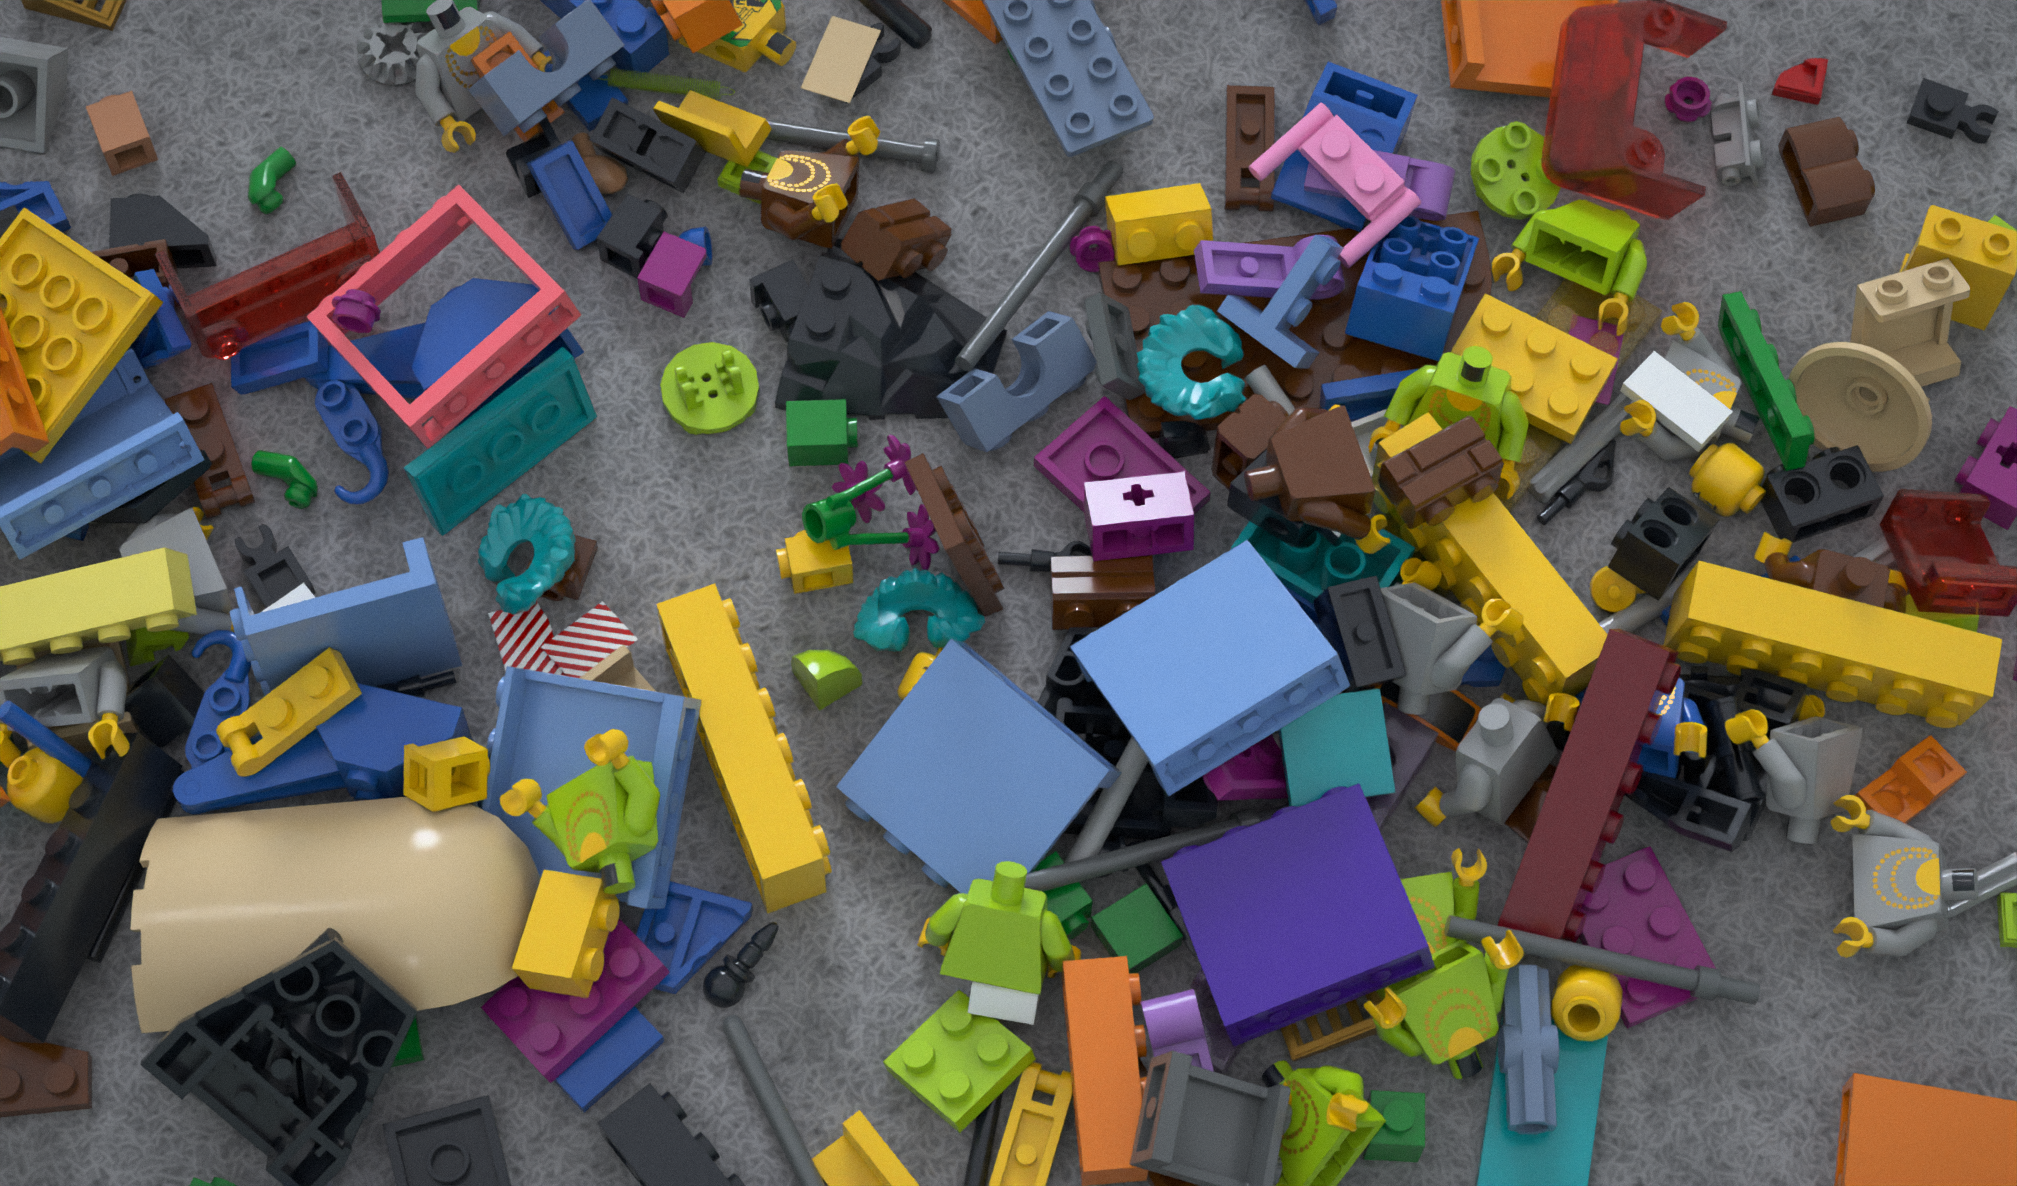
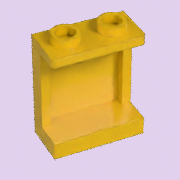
(1978, 250)

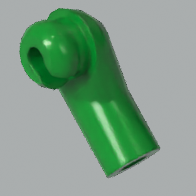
(264, 179)
(291, 471)

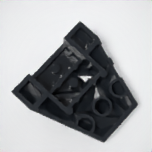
(878, 342)
(1087, 713)
(1699, 797)
(292, 1058)

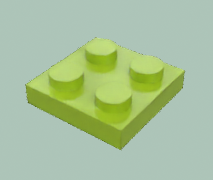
(959, 1061)

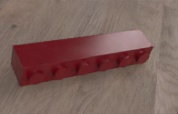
(1590, 785)

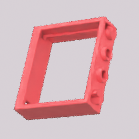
(492, 359)

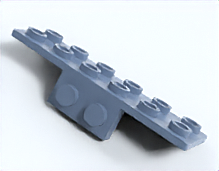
(1072, 70)

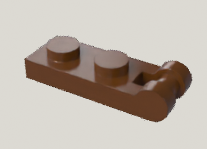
(1247, 136)
(211, 433)

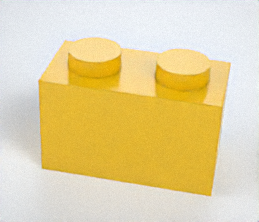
(1158, 223)
(566, 934)

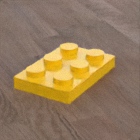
(1549, 369)

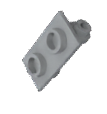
(1737, 119)

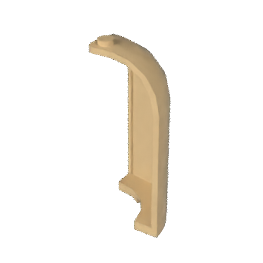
(409, 889)

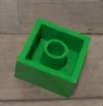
(1137, 929)

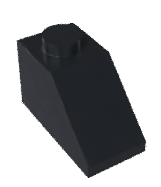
(151, 218)

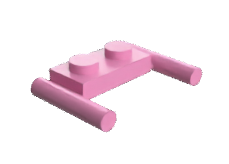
(1351, 169)

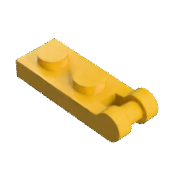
(289, 712)
(1033, 1129)

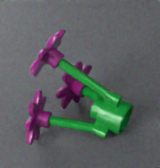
(836, 514)

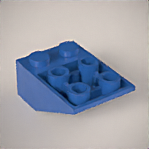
(1373, 111)
(1412, 287)

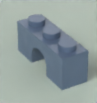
(517, 91)
(1052, 363)

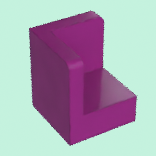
(669, 274)

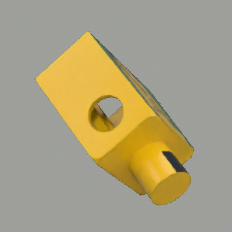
(758, 36)

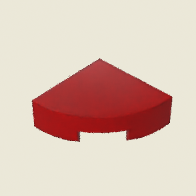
(1802, 81)

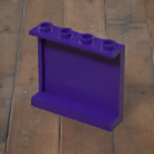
(1297, 914)

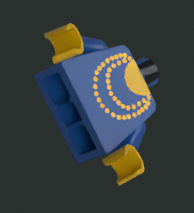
(1679, 730)

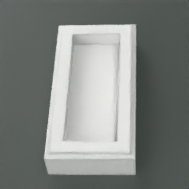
(1677, 401)

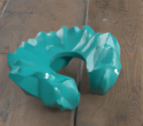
(1162, 356)
(553, 545)
(881, 620)

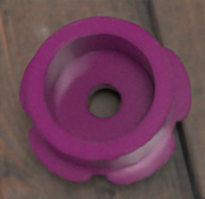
(1692, 89)
(1089, 257)
(355, 311)

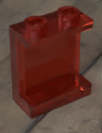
(1947, 554)

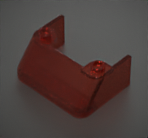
(1594, 99)
(276, 291)

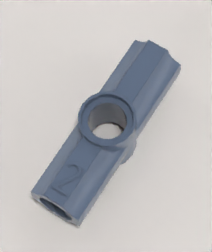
(1528, 1051)

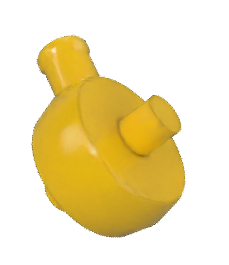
(1612, 591)

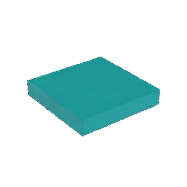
(1337, 747)

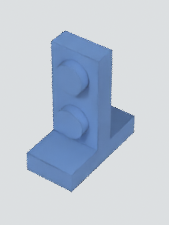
(1289, 304)

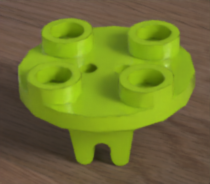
(1502, 186)
(687, 394)

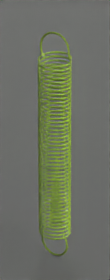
(662, 88)

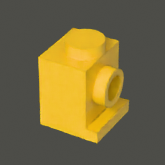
(813, 564)
(446, 773)

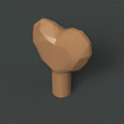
(606, 172)

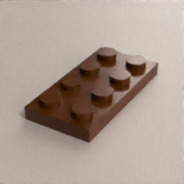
(957, 533)

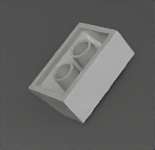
(30, 92)

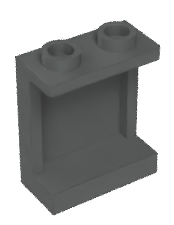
(1209, 1125)

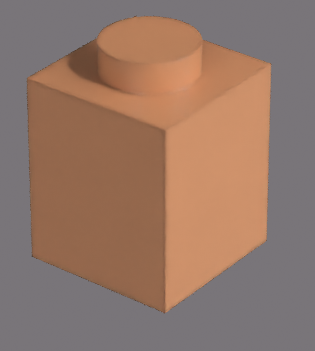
(121, 132)

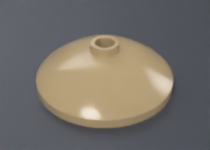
(1863, 401)

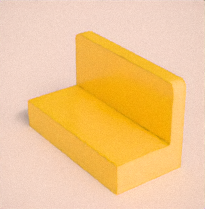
(717, 126)
(861, 1158)

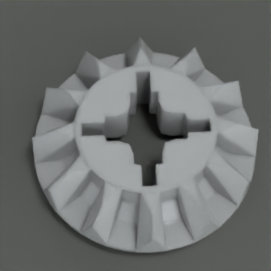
(396, 67)

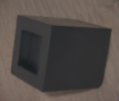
(530, 150)
(163, 701)

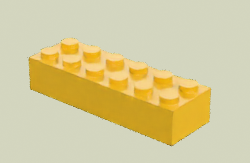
(1492, 557)
(1833, 644)
(745, 748)

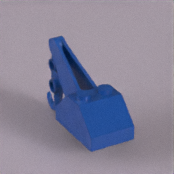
(412, 362)
(351, 750)

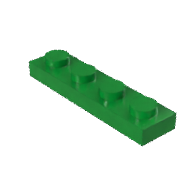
(1760, 373)

